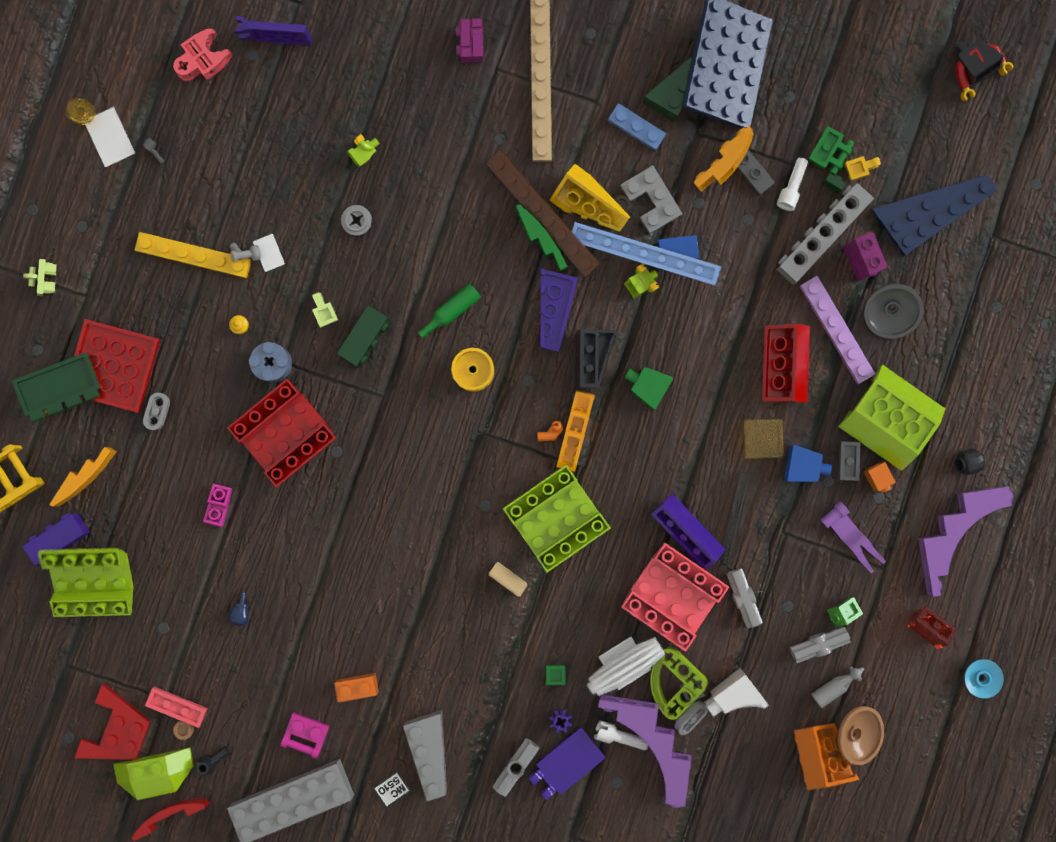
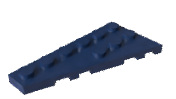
(924, 215)

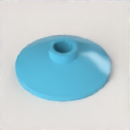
(992, 679)

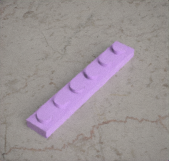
(837, 330)

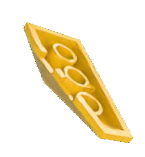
(586, 197)

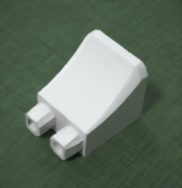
(734, 693)

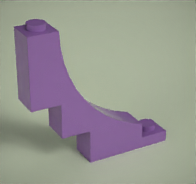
(938, 549)
(642, 719)

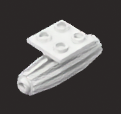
(624, 664)

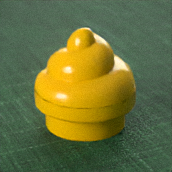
(239, 324)

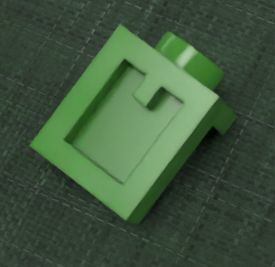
(845, 612)

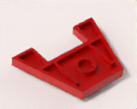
(123, 733)

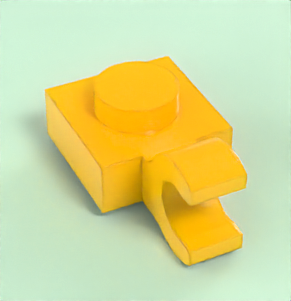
(860, 168)

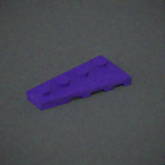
(556, 300)

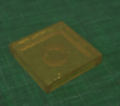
(763, 438)

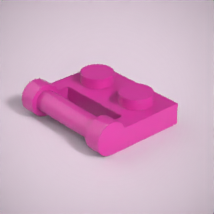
(307, 729)

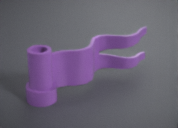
(850, 534)

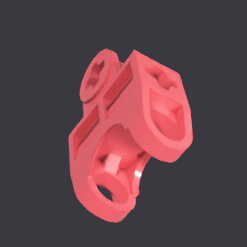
(215, 60)

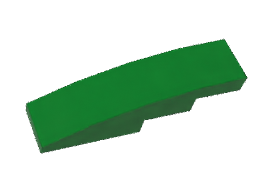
(537, 233)

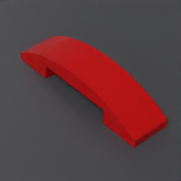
(189, 805)

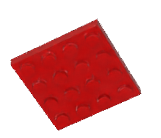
(120, 361)

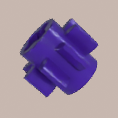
(558, 726)

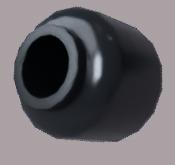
(969, 461)

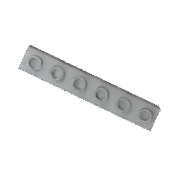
(860, 200)

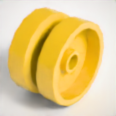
(473, 381)

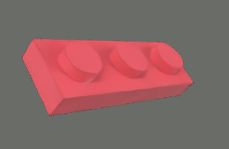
(176, 707)

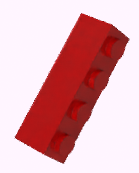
(786, 363)

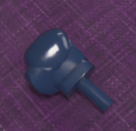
(239, 612)

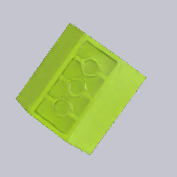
(893, 419)
(556, 518)
(89, 582)

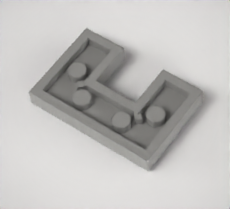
(651, 184)

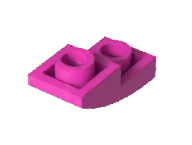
(218, 505)

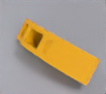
(732, 155)

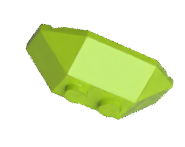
(154, 773)

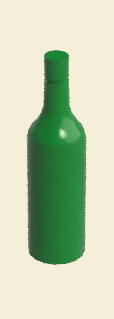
(452, 309)

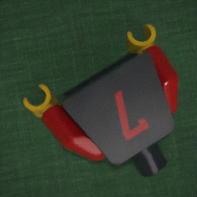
(977, 63)

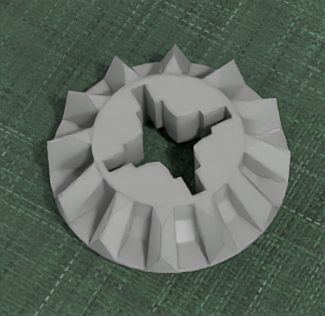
(357, 211)

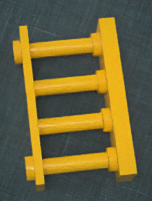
(29, 483)

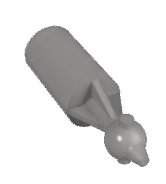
(836, 687)

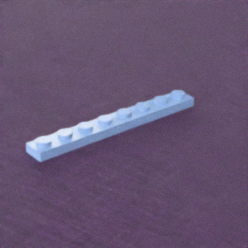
(647, 254)

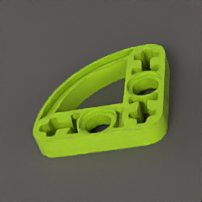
(689, 686)

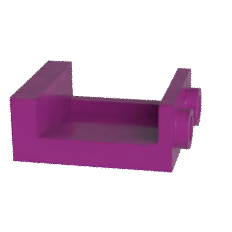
(865, 256)

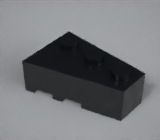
(591, 356)

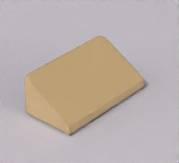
(508, 579)

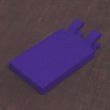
(273, 32)
(567, 763)

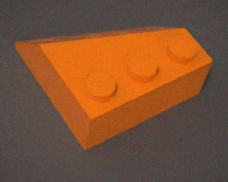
(821, 757)

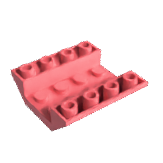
(674, 596)

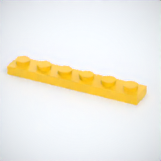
(192, 255)

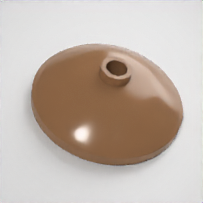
(861, 735)

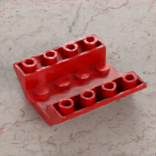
(282, 432)

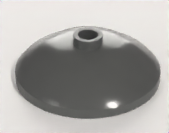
(898, 320)

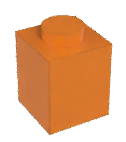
(879, 477)

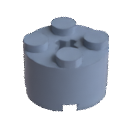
(260, 365)

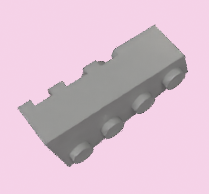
(428, 752)

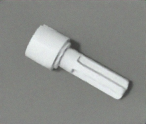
(789, 196)
(608, 733)

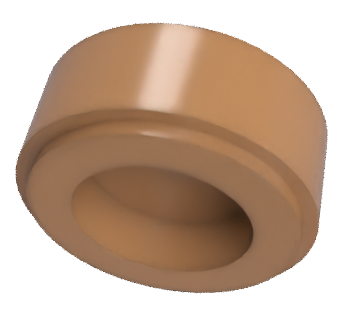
(183, 730)

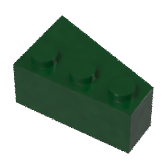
(669, 95)

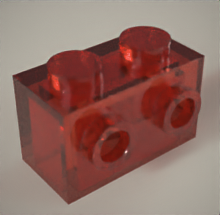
(932, 627)

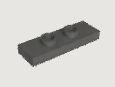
(755, 173)

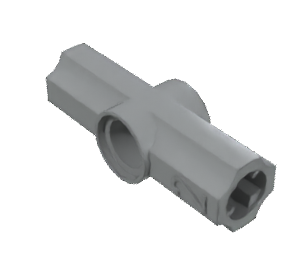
(744, 598)
(820, 644)
(509, 777)

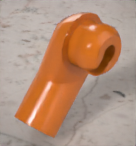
(552, 434)

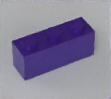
(57, 536)

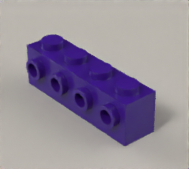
(688, 532)

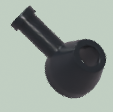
(210, 761)

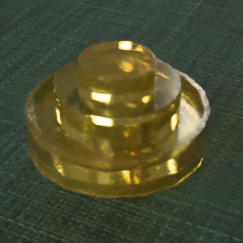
(80, 111)

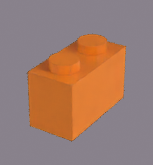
(356, 687)

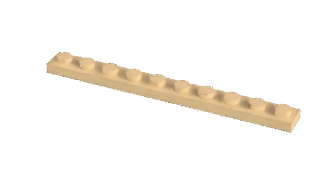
(541, 81)

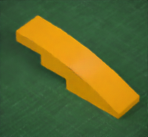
(575, 430)
(77, 481)

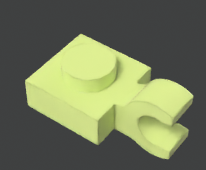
(324, 313)

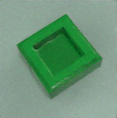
(555, 674)

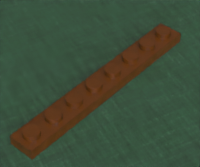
(543, 213)

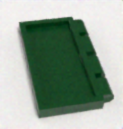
(57, 385)

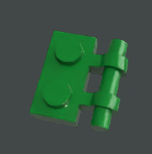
(827, 146)

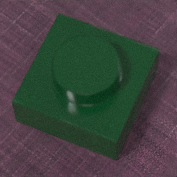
(834, 183)

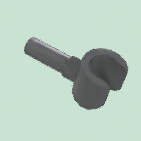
(150, 145)

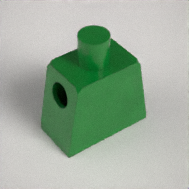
(649, 385)

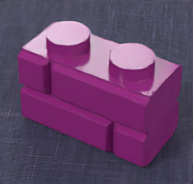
(471, 40)

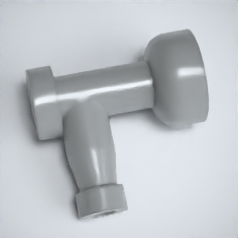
(236, 253)

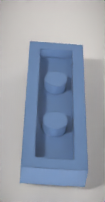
(636, 127)

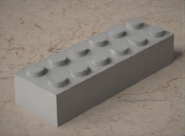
(290, 801)

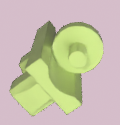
(44, 269)

